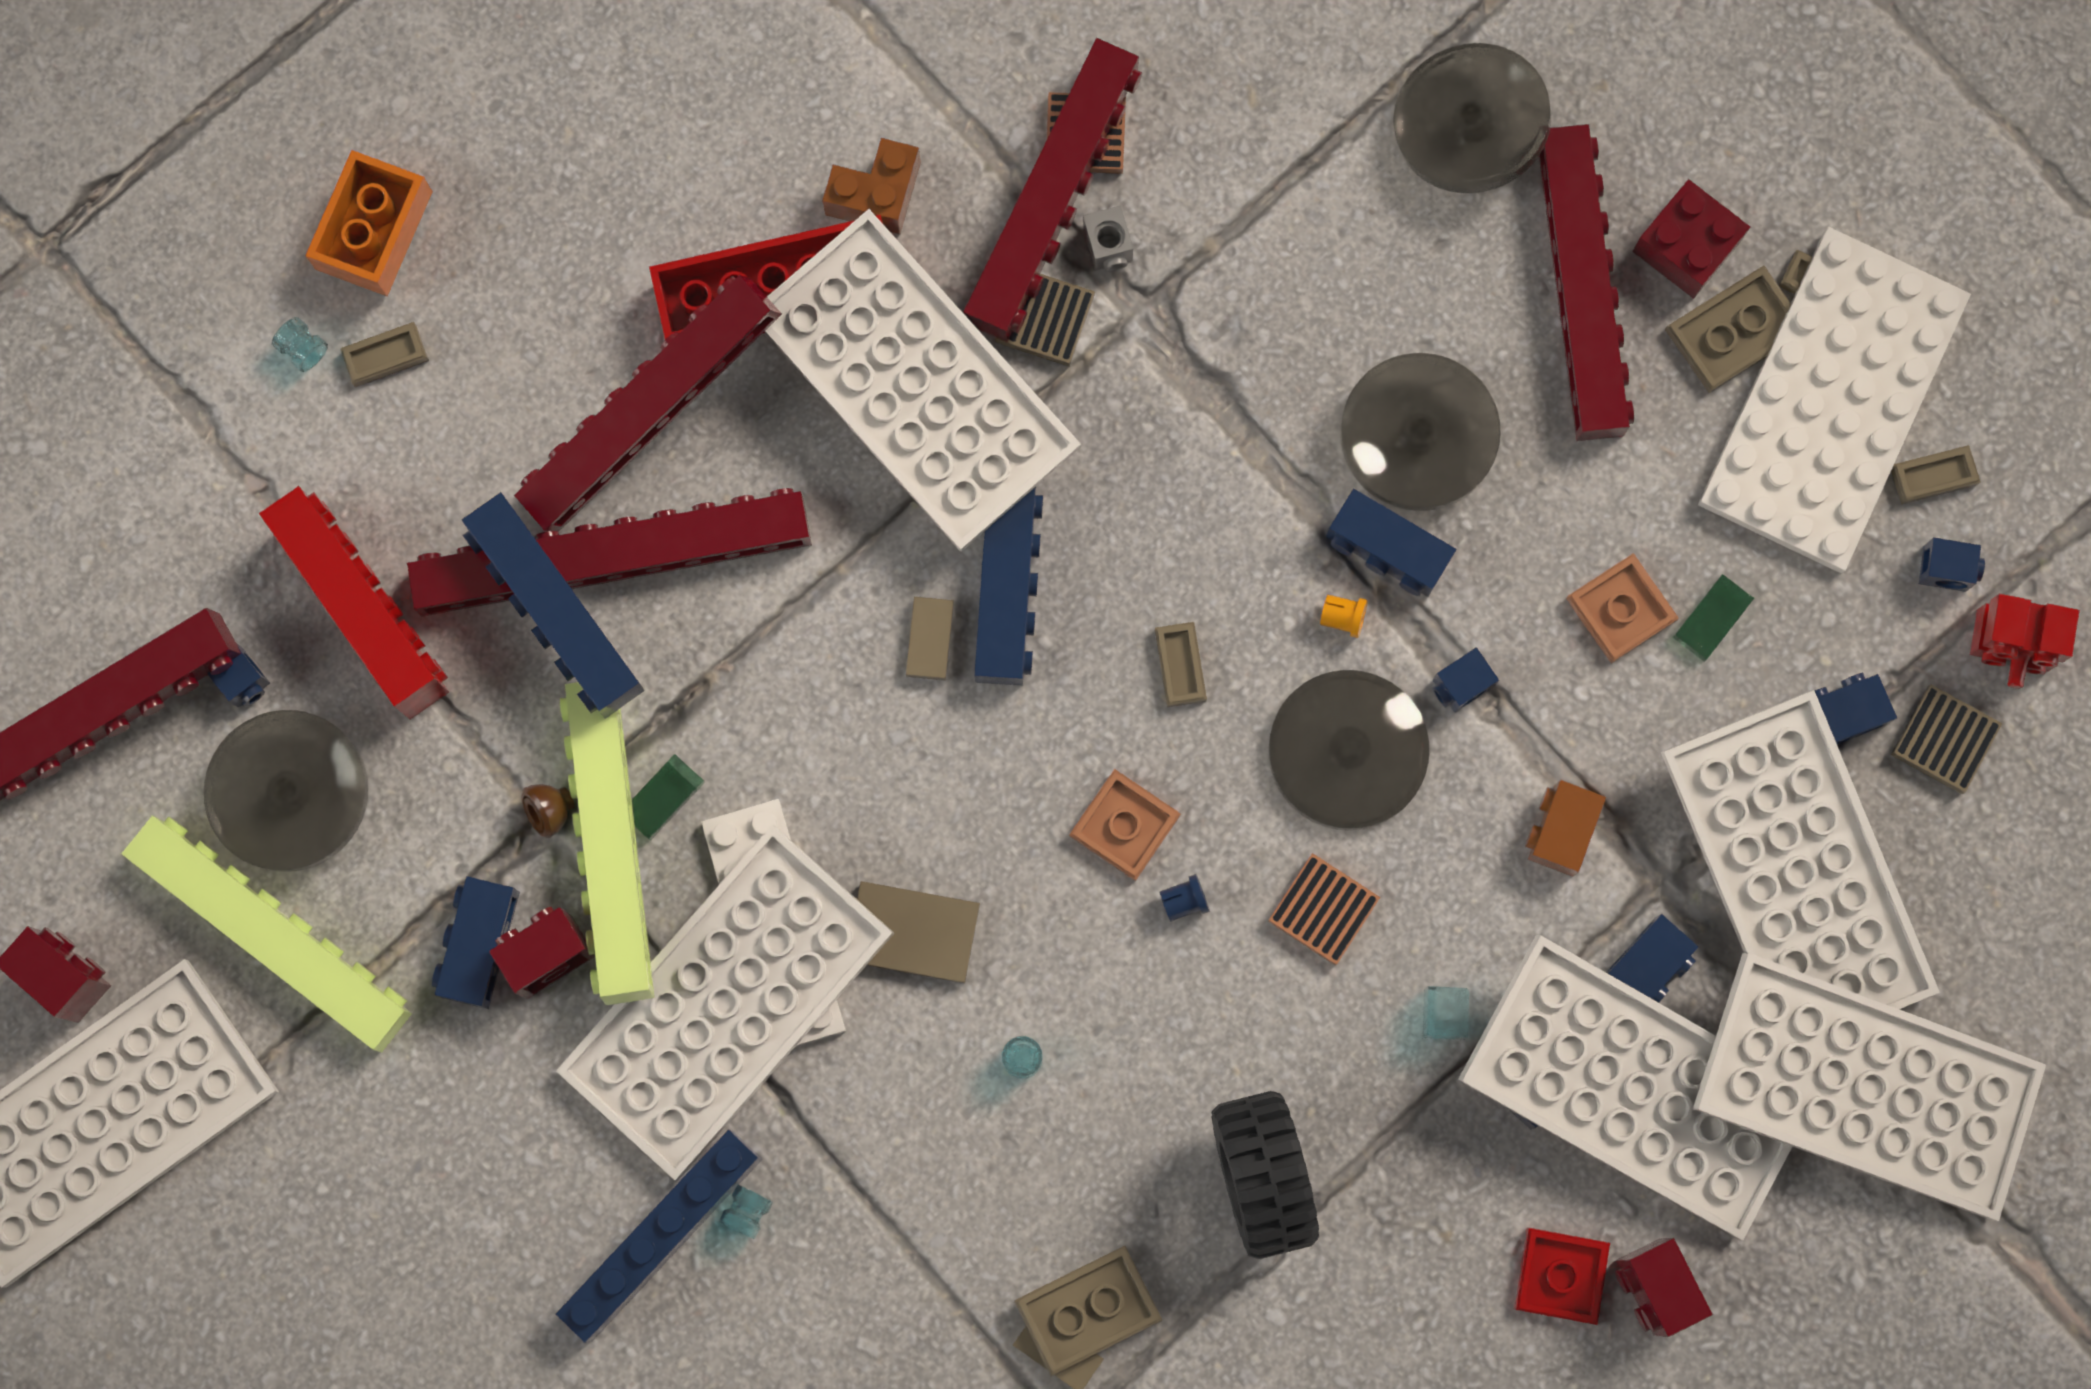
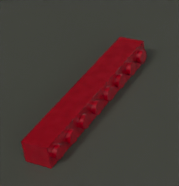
(1052, 190)
(1584, 284)
(647, 403)
(113, 699)

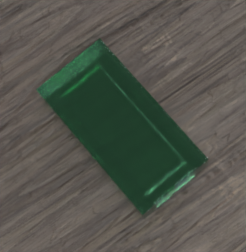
(1713, 618)
(664, 796)

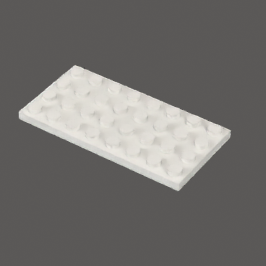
(916, 380)
(1834, 400)
(1798, 853)
(727, 1002)
(1620, 1085)
(1869, 1086)
(117, 1113)

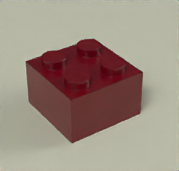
(1691, 238)
(541, 952)
(53, 974)
(1662, 1288)

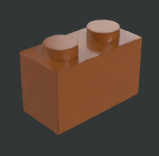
(1565, 827)

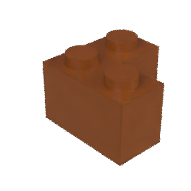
(883, 191)

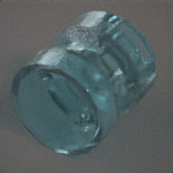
(296, 341)
(1027, 1057)
(751, 1203)

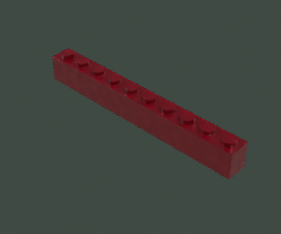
(623, 550)

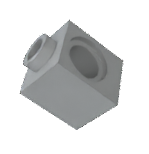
(1103, 223)

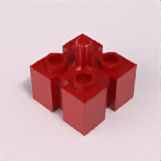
(2025, 634)

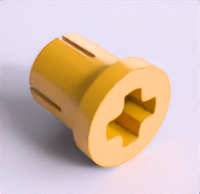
(1344, 614)

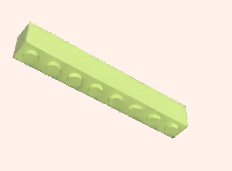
(608, 852)
(267, 933)

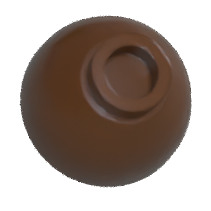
(547, 808)

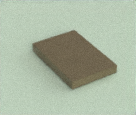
(1731, 329)
(930, 931)
(1088, 1311)

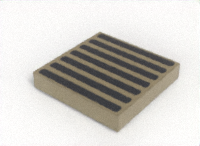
(1053, 321)
(1946, 739)

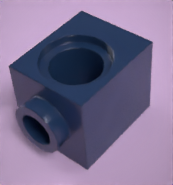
(1951, 564)
(1464, 680)
(242, 681)

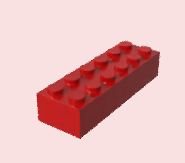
(694, 281)
(351, 598)

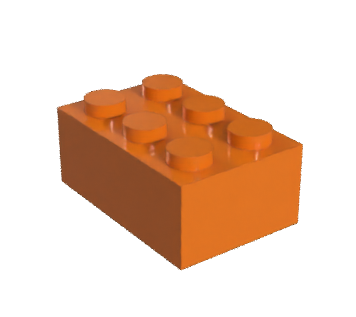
(369, 223)

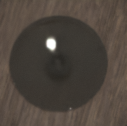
(1472, 118)
(1420, 431)
(1348, 750)
(285, 790)

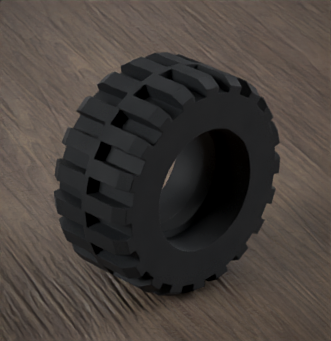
(1265, 1174)

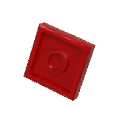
(1562, 1276)

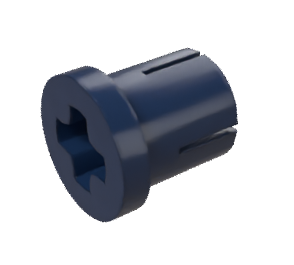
(1184, 899)

